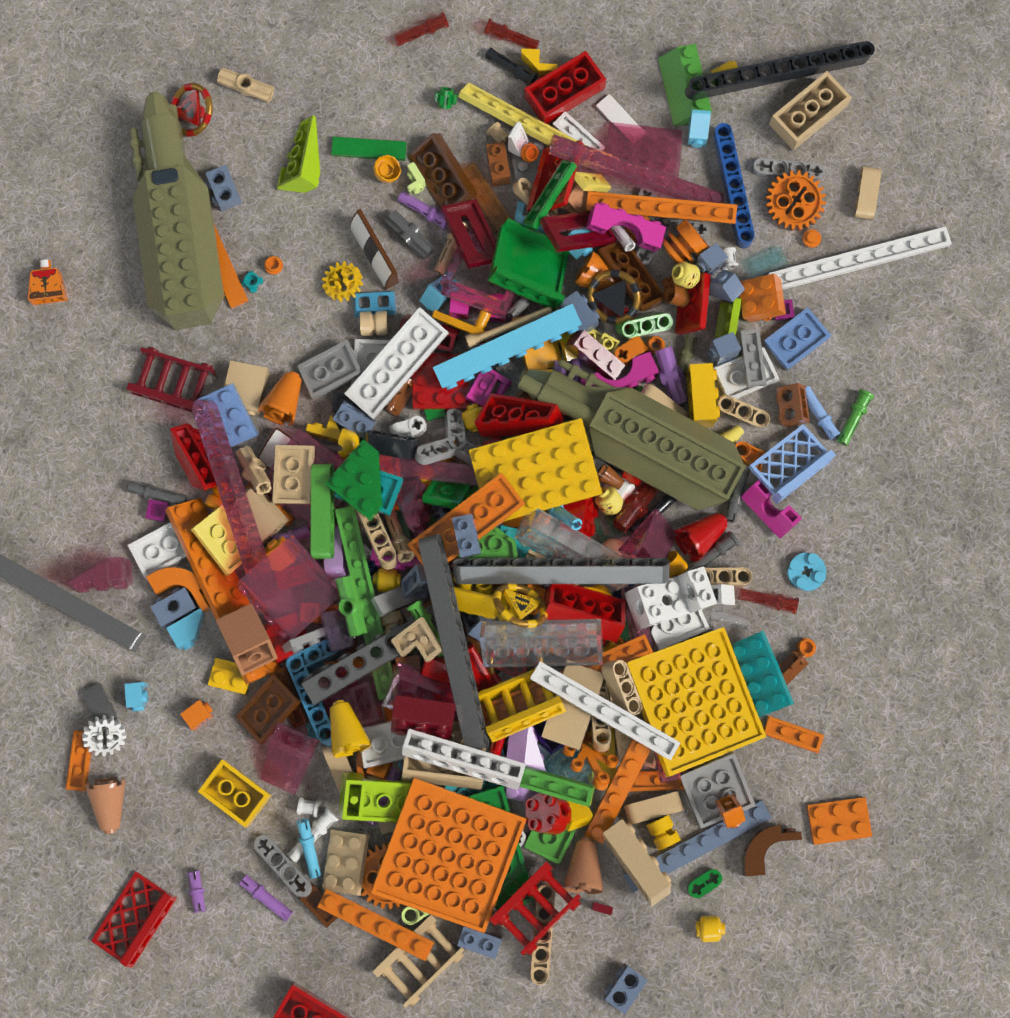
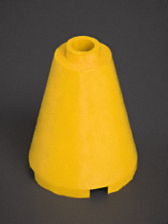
(346, 731)

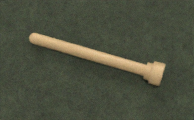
(474, 340)

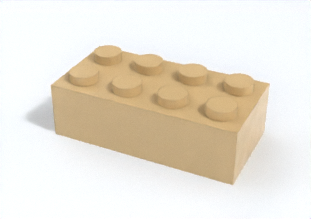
(810, 110)
(637, 863)

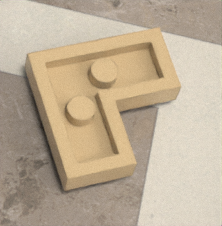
(420, 636)

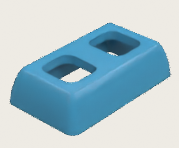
(391, 309)

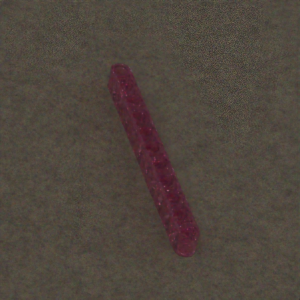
(235, 488)

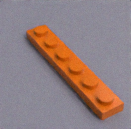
(617, 791)
(376, 924)

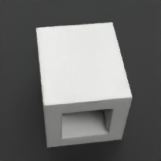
(723, 594)

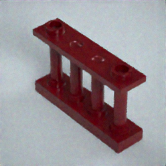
(157, 393)

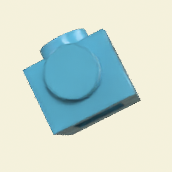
(136, 696)

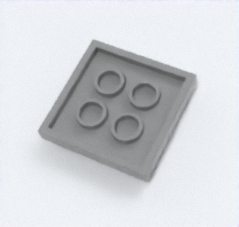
(712, 782)

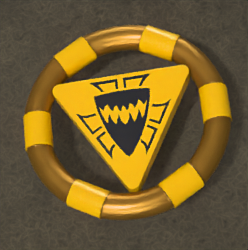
(520, 605)

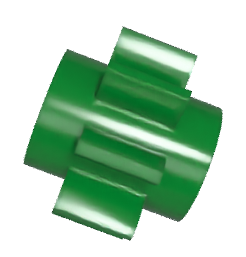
(445, 97)

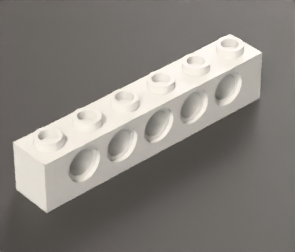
(463, 759)

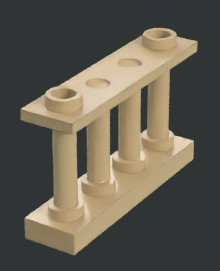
(400, 955)

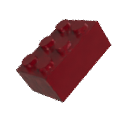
(422, 716)

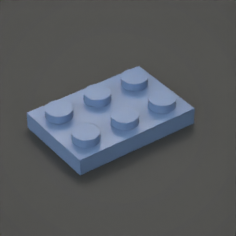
(797, 339)
(233, 414)

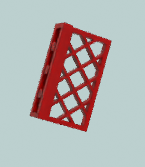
(546, 169)
(145, 931)

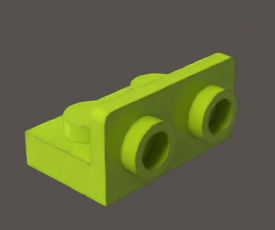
(727, 318)

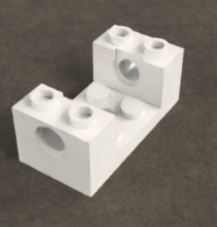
(686, 595)

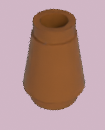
(609, 477)

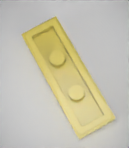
(592, 182)

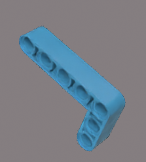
(304, 670)

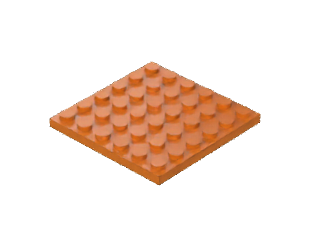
(448, 855)

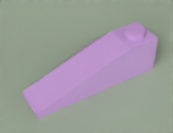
(524, 749)

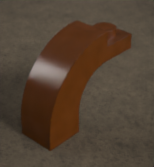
(758, 845)

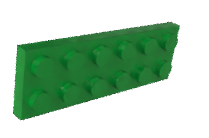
(517, 872)

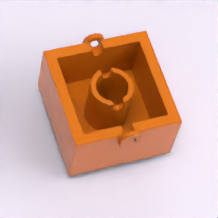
(762, 298)

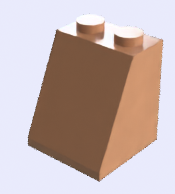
(246, 639)

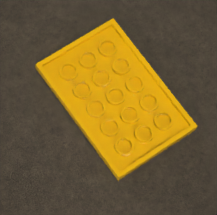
(542, 466)

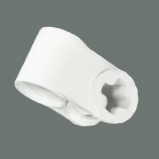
(407, 426)

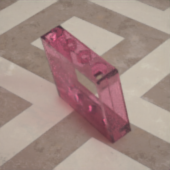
(471, 296)

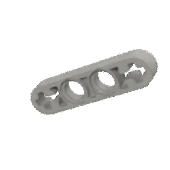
(788, 166)
(282, 866)

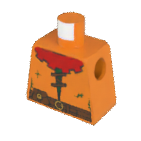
(46, 285)

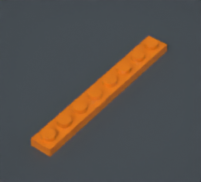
(665, 207)

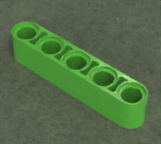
(322, 512)

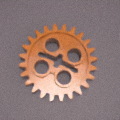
(782, 191)
(372, 865)

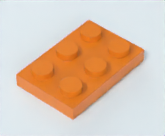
(839, 820)

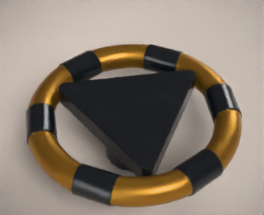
(614, 296)

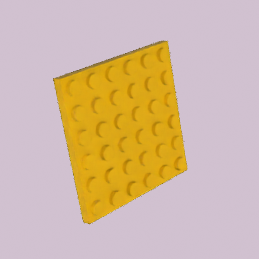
(697, 699)

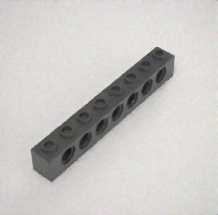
(336, 684)

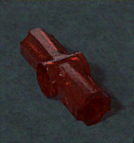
(634, 507)

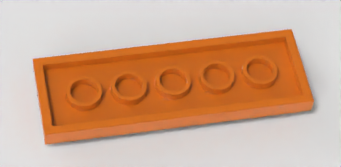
(489, 507)

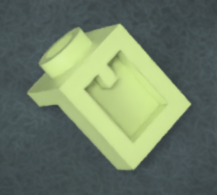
(416, 179)

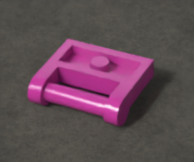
(484, 384)

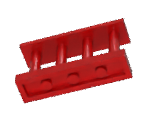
(530, 888)

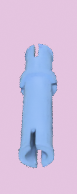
(821, 415)

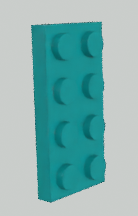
(762, 674)

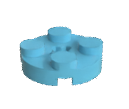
(812, 562)

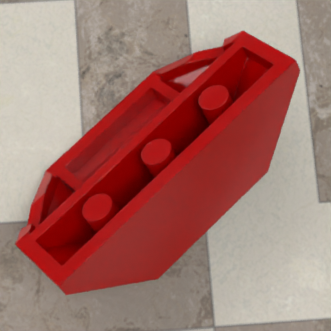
(192, 456)

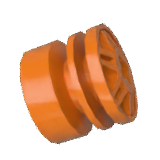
(685, 244)

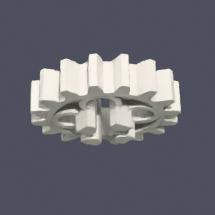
(95, 728)

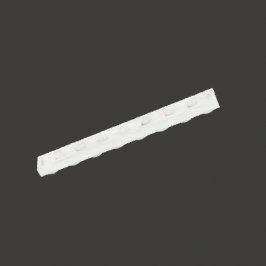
(605, 711)

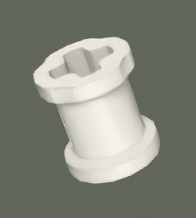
(730, 263)
(308, 807)

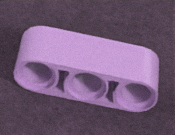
(338, 565)

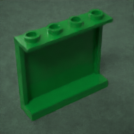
(528, 264)

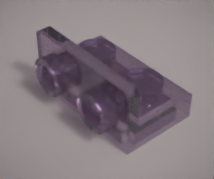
(337, 631)

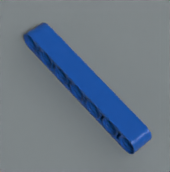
(735, 176)

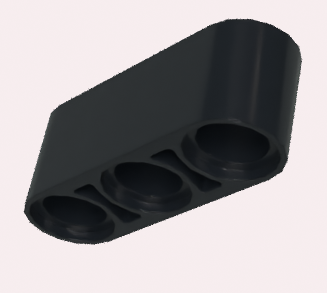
(393, 444)

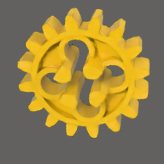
(337, 290)

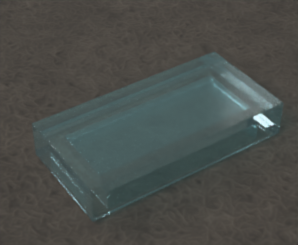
(766, 262)

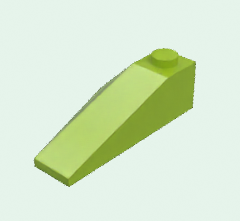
(304, 165)

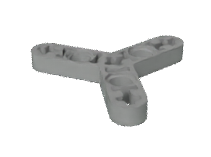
(672, 224)
(460, 450)

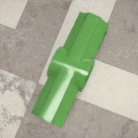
(349, 596)

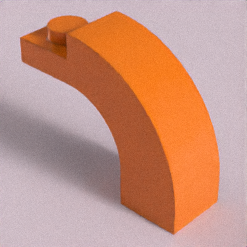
(177, 577)

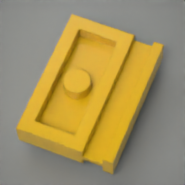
(227, 677)

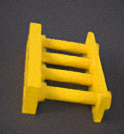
(518, 721)

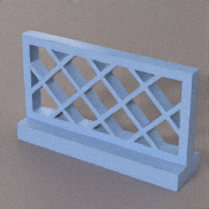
(804, 473)

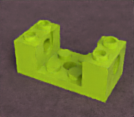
(361, 796)

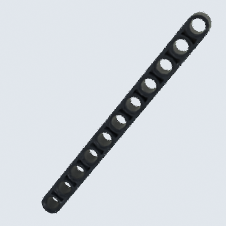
(773, 75)

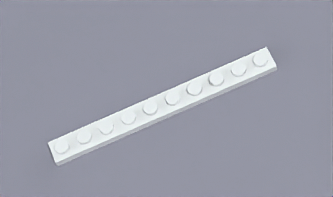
(864, 258)

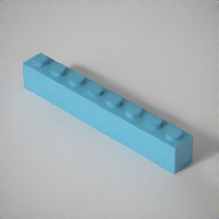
(508, 345)

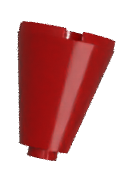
(700, 535)

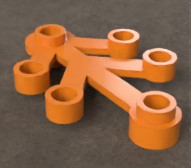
(601, 779)

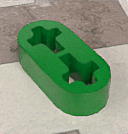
(707, 887)

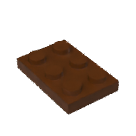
(267, 708)

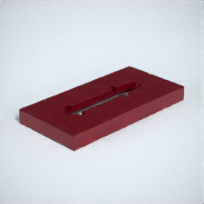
(472, 211)
(561, 223)

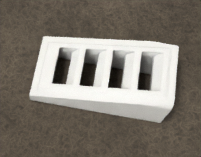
(517, 139)

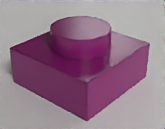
(789, 311)
(156, 511)

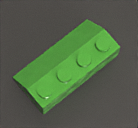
(677, 70)

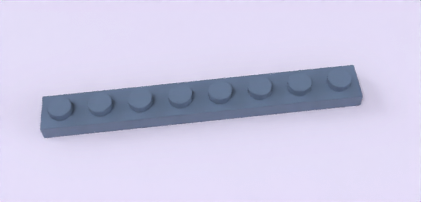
(706, 841)

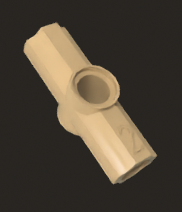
(235, 81)
(253, 470)

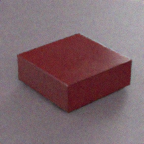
(602, 908)

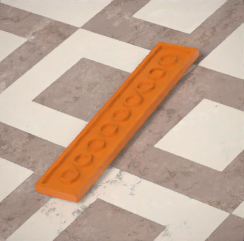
(219, 589)

